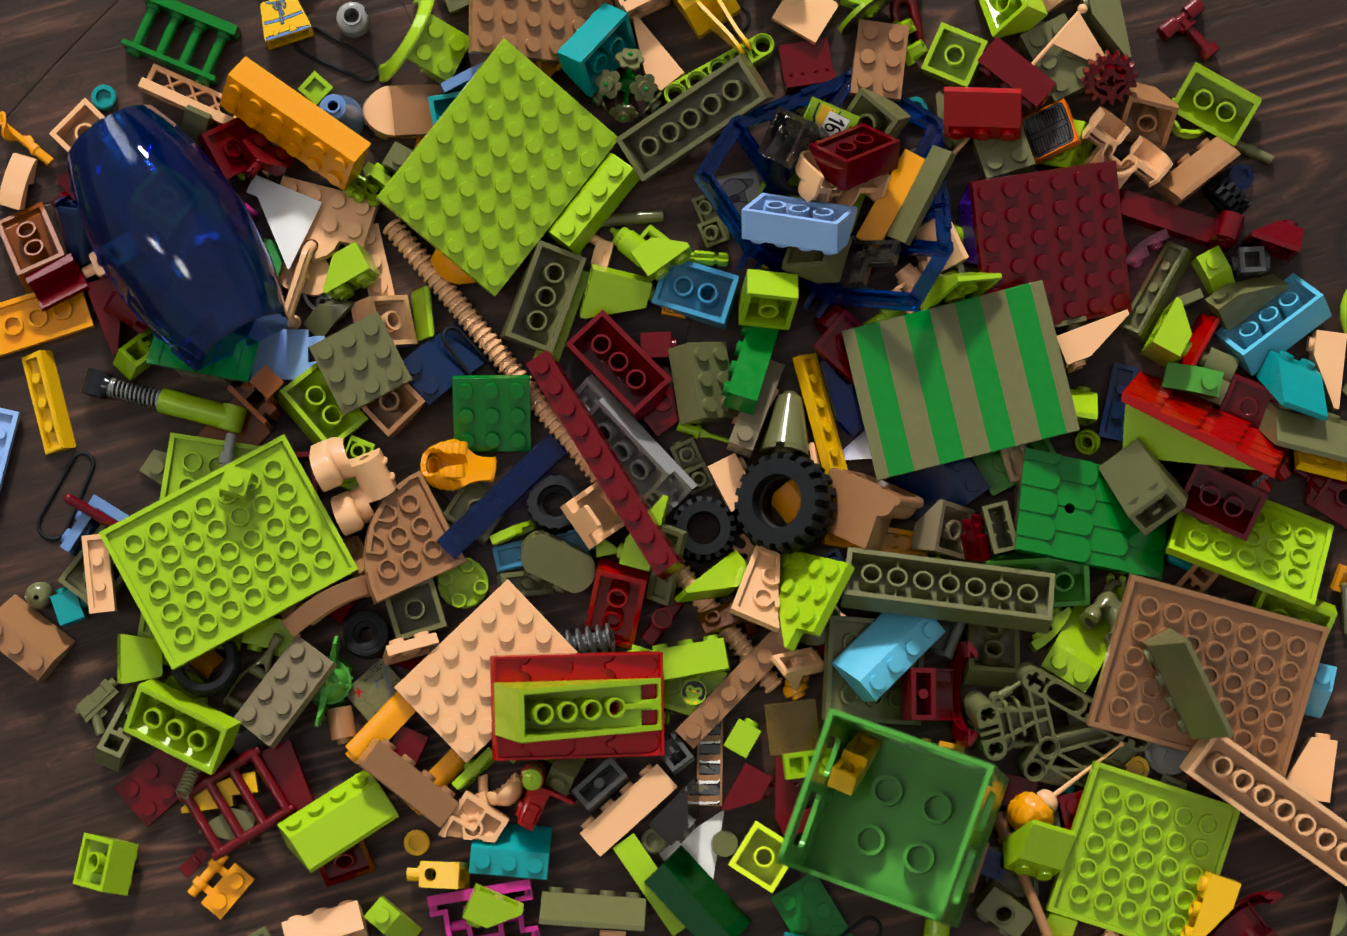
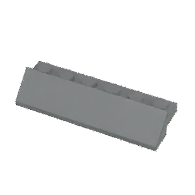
(639, 453)

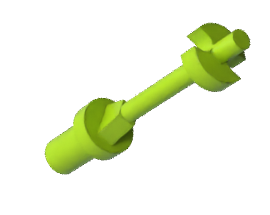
(698, 432)

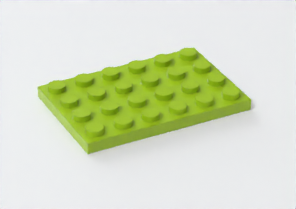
(1280, 555)

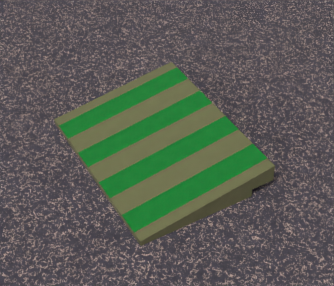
(960, 380)

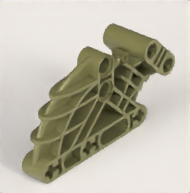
(1002, 720)

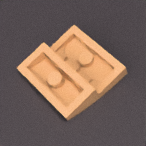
(805, 17)

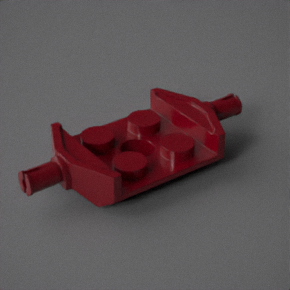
(264, 156)
(1323, 495)

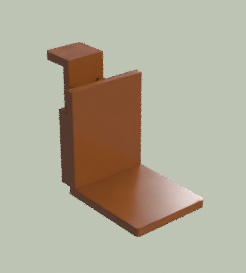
(256, 423)

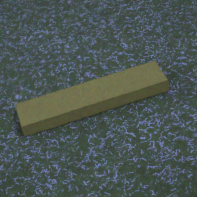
(921, 195)

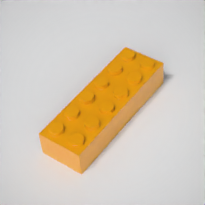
(294, 123)

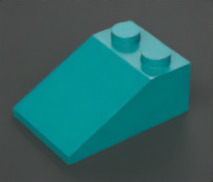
(1294, 383)

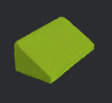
(423, 314)

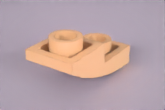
(17, 178)

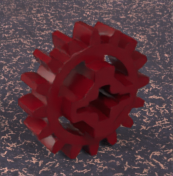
(1120, 80)

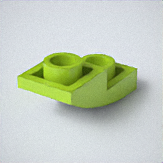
(1058, 621)

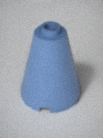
(344, 110)

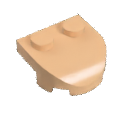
(379, 114)

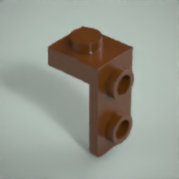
(720, 619)

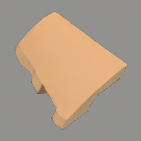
(475, 820)

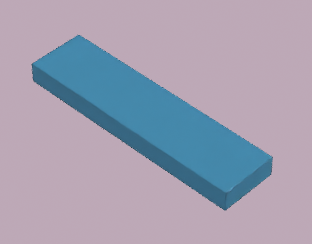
(508, 555)

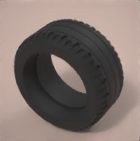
(220, 685)

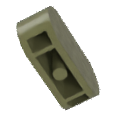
(557, 562)

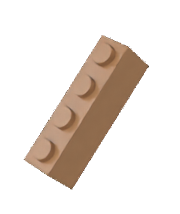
(407, 782)

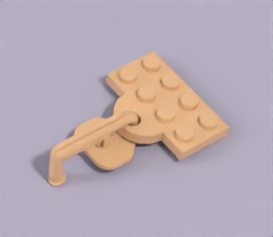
(336, 223)

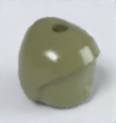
(39, 594)

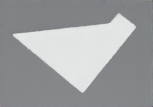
(287, 214)
(699, 844)

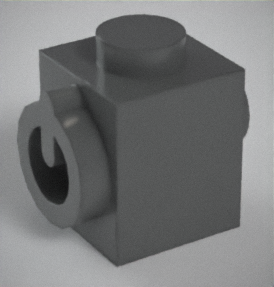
(1250, 261)

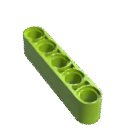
(700, 73)

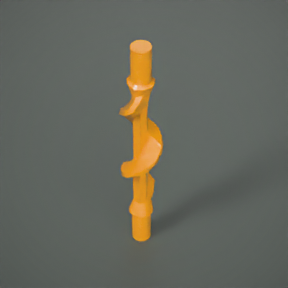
(11, 134)

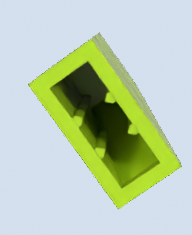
(614, 292)

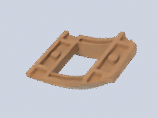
(310, 612)

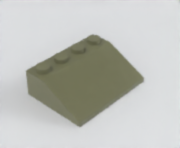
(1186, 686)

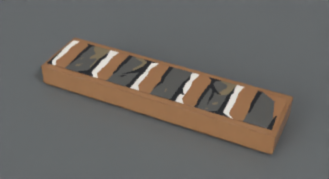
(710, 767)

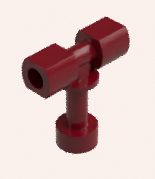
(1184, 24)
(661, 621)

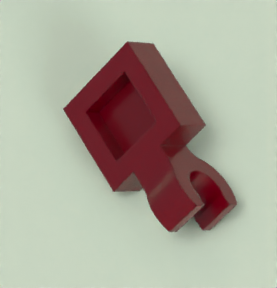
(973, 542)

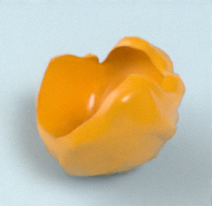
(1028, 807)

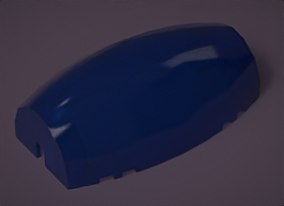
(174, 236)

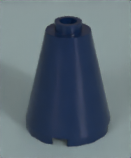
(73, 231)

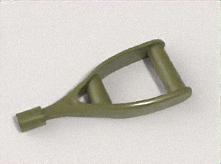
(255, 670)

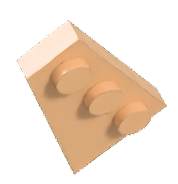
(759, 590)

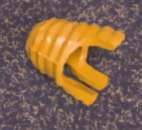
(454, 466)

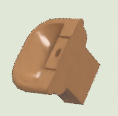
(867, 507)

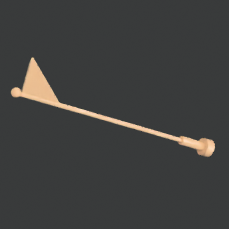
(1074, 38)

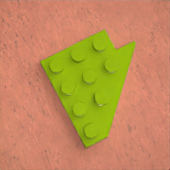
(808, 593)

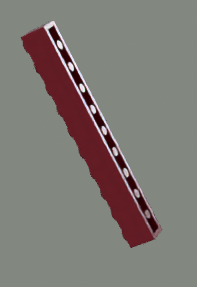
(605, 465)

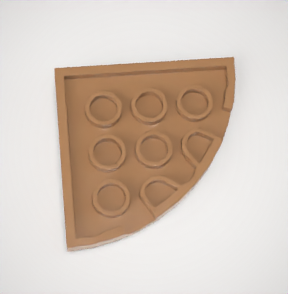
(403, 539)

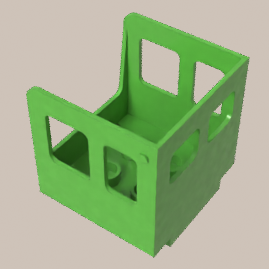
(907, 829)

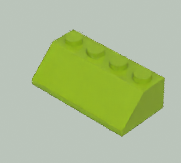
(593, 204)
(181, 725)
(337, 821)

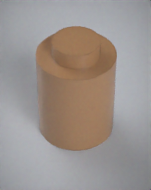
(341, 724)

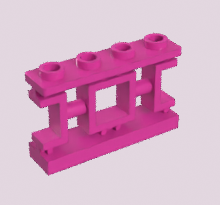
(463, 895)

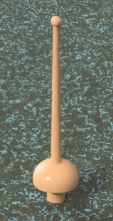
(1050, 798)

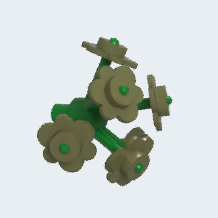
(640, 85)

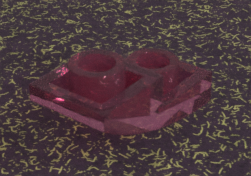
(1140, 252)

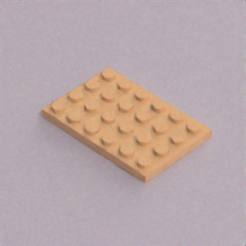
(454, 680)

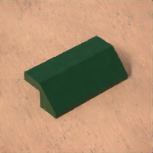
(696, 897)

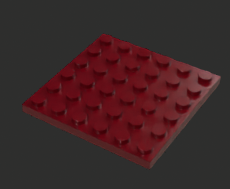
(1056, 230)

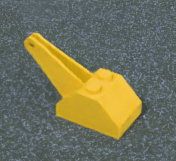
(710, 16)

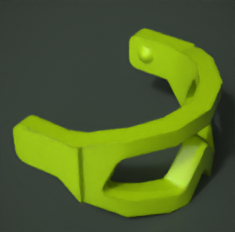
(1186, 133)

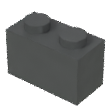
(600, 785)

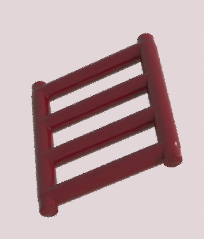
(264, 823)

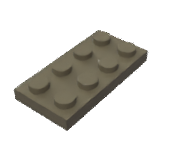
(285, 691)

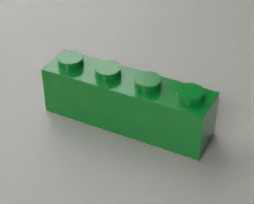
(749, 369)

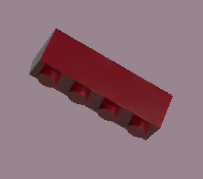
(619, 365)

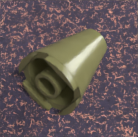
(786, 427)

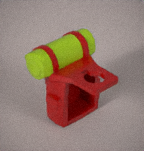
(536, 795)

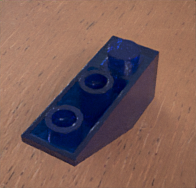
(842, 401)

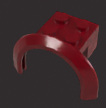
(935, 694)
(1244, 919)

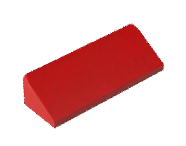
(1201, 334)

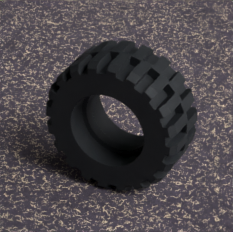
(756, 498)

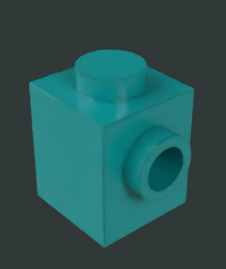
(68, 607)

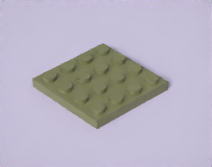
(838, 693)

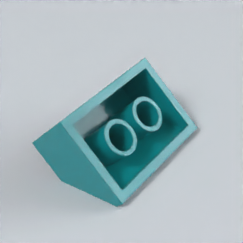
(595, 47)
(514, 853)

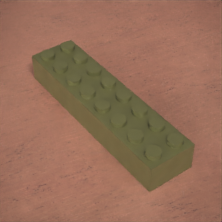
(949, 590)

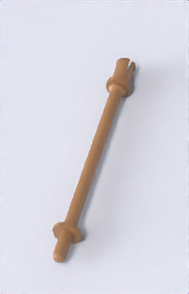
(1004, 830)

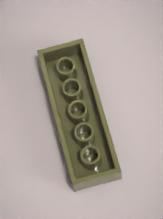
(693, 117)

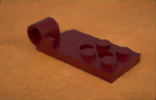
(831, 343)

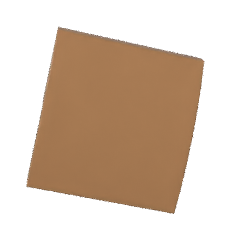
(412, 109)

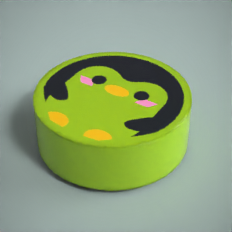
(693, 692)

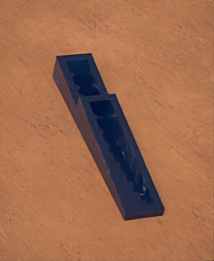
(502, 496)

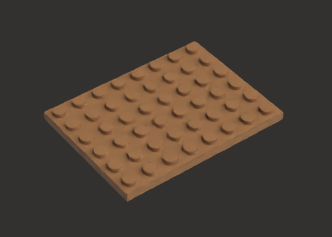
(1252, 657)

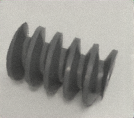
(592, 642)

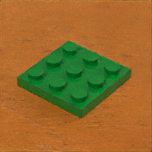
(492, 412)

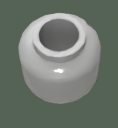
(353, 19)

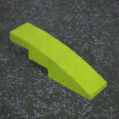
(640, 868)

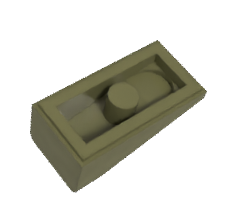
(525, 584)

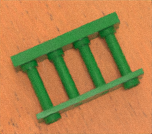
(201, 22)

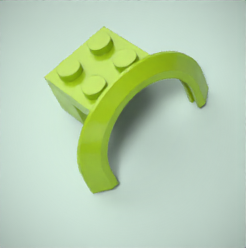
(429, 45)

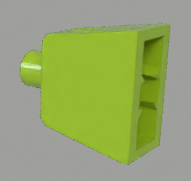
(138, 659)

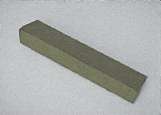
(1156, 290)

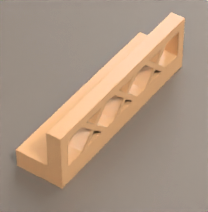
(178, 100)

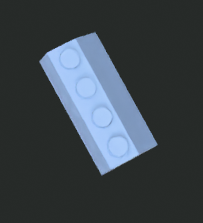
(797, 223)

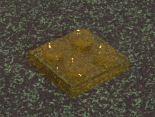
(792, 726)

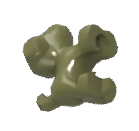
(1105, 606)

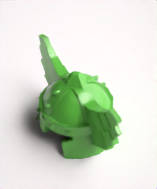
(336, 686)

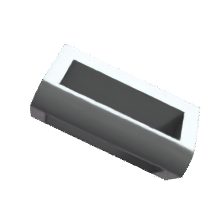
(947, 643)

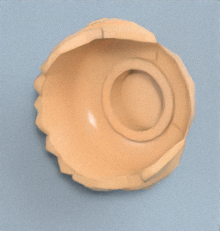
(508, 793)

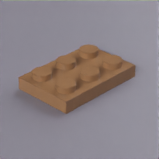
(879, 58)

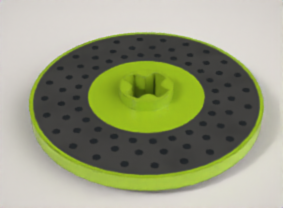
(866, 10)

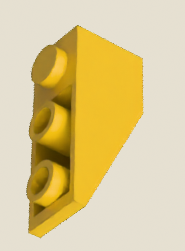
(1213, 903)

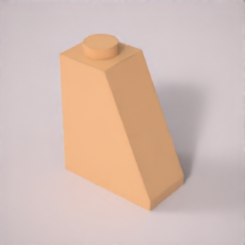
(1314, 767)

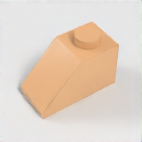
(726, 476)

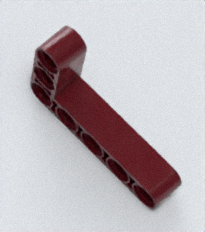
(1180, 222)

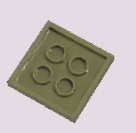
(361, 363)

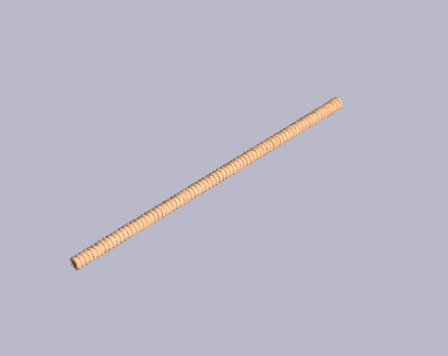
(539, 403)

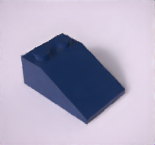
(434, 365)

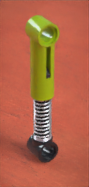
(167, 401)

